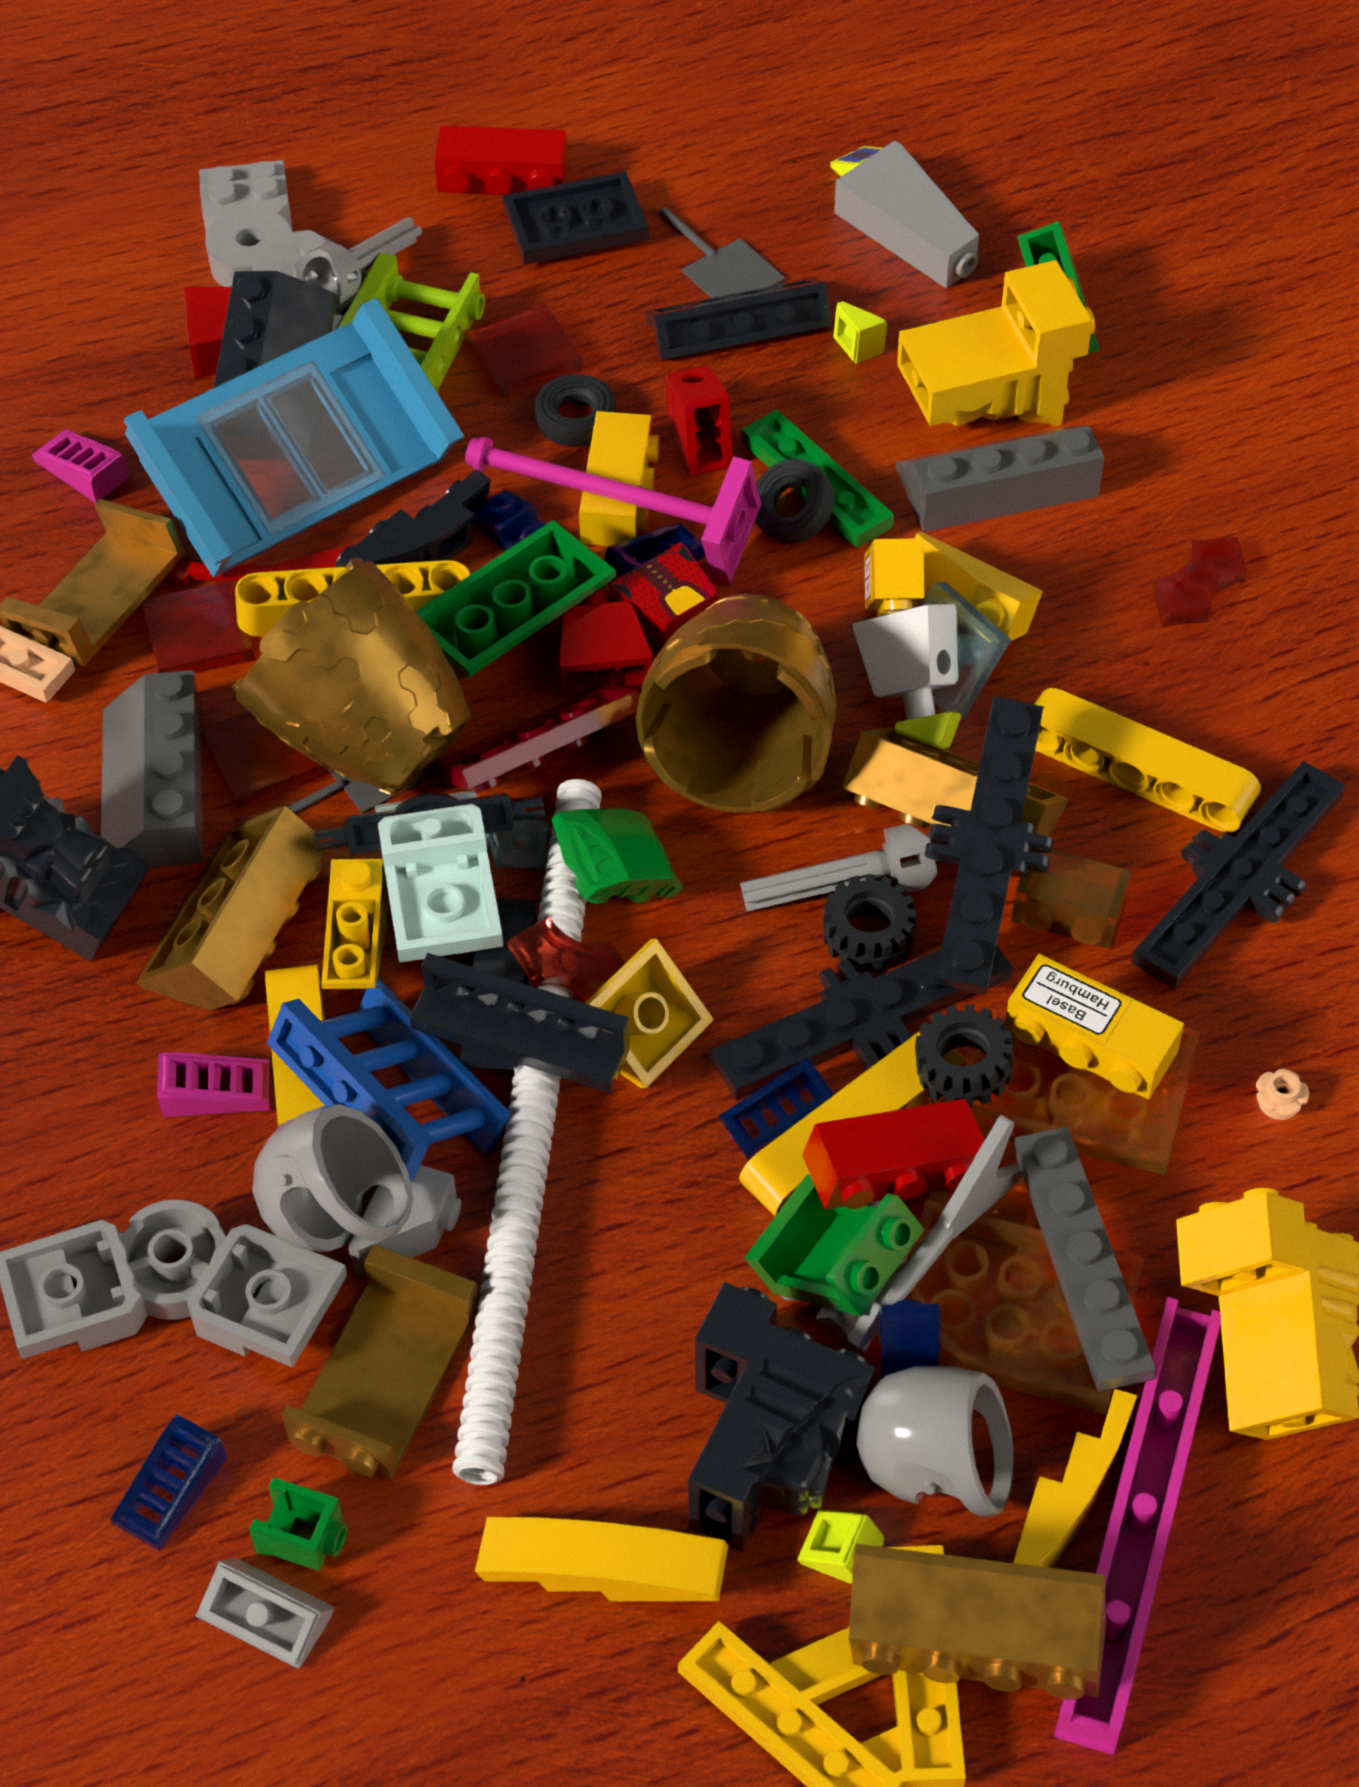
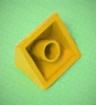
(660, 1009)

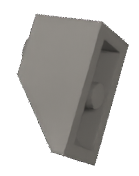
(431, 1213)

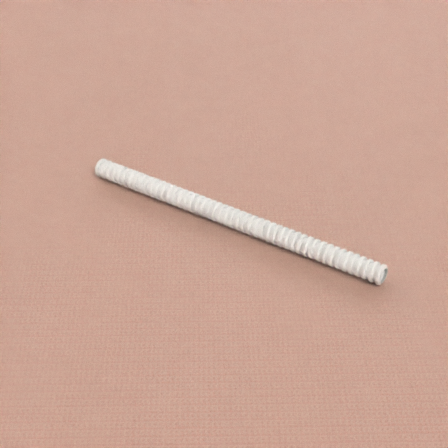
(517, 1206)

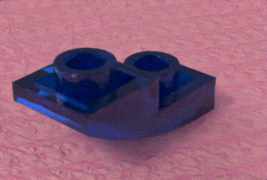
(507, 519)
(908, 1336)

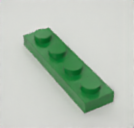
(855, 509)

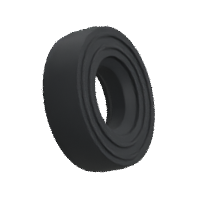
(567, 390)
(813, 515)

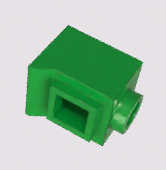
(305, 1506)

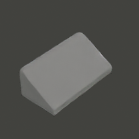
(264, 1611)

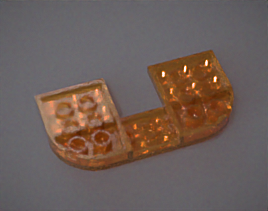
(997, 1277)

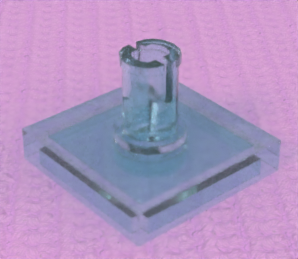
(978, 647)

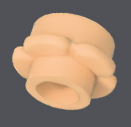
(1277, 1104)

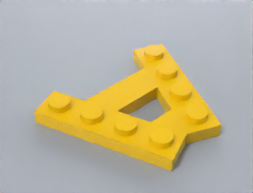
(780, 1712)

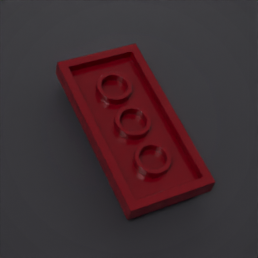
(527, 742)

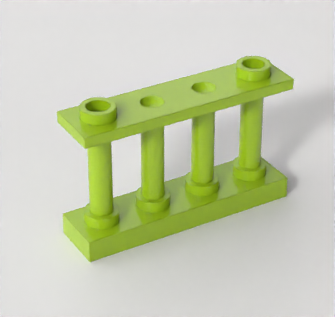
(389, 286)

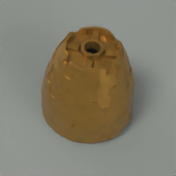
(357, 683)
(739, 706)

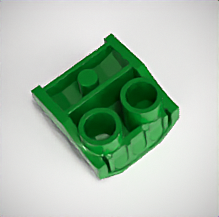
(615, 855)

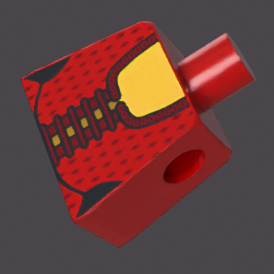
(665, 593)

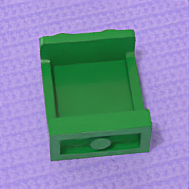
(833, 1254)

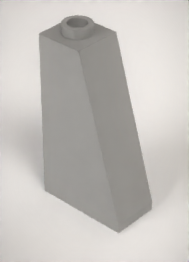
(908, 215)

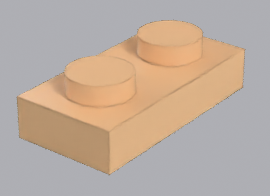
(32, 666)

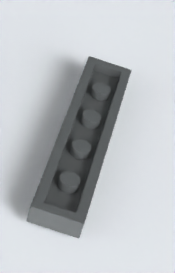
(1084, 1260)

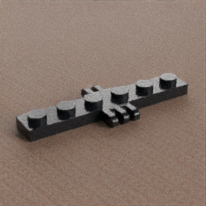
(988, 845)
(1239, 875)
(853, 1015)

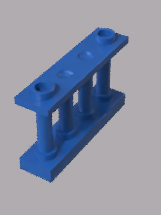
(345, 1079)

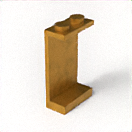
(102, 586)
(385, 1365)

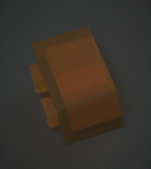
(1073, 899)

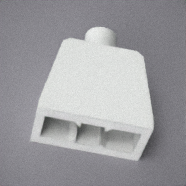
(911, 654)

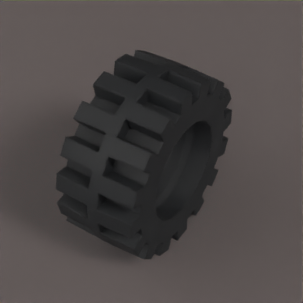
(876, 899)
(964, 1030)

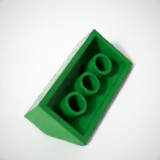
(513, 597)

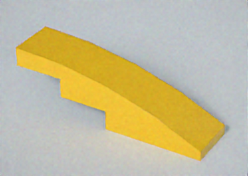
(1064, 1507)
(602, 1557)

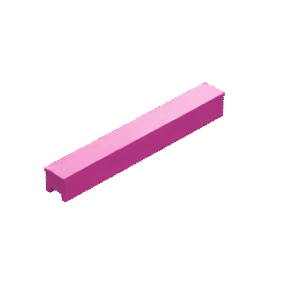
(1144, 1517)

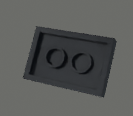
(575, 217)

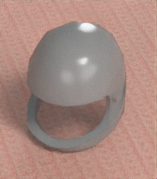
(316, 1174)
(919, 1436)

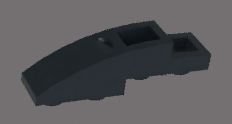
(434, 534)

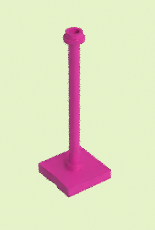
(727, 521)

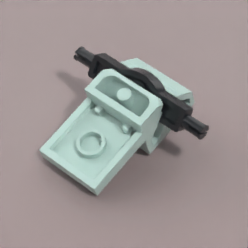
(436, 866)

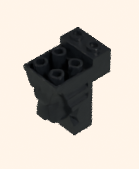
(57, 869)
(782, 1417)

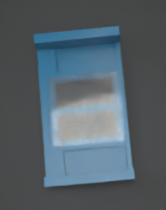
(295, 440)

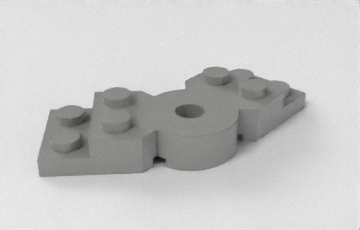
(251, 223)
(103, 1284)

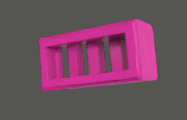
(95, 483)
(192, 1067)

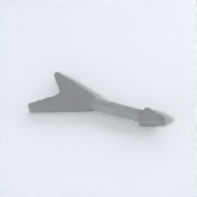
(975, 1194)

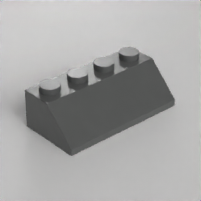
(1003, 477)
(154, 769)

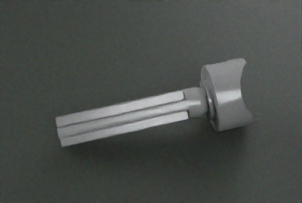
(341, 269)
(823, 877)

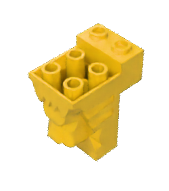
(1003, 357)
(1283, 1311)

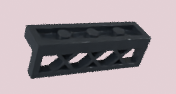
(740, 318)
(520, 1024)

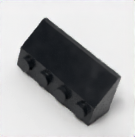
(269, 318)

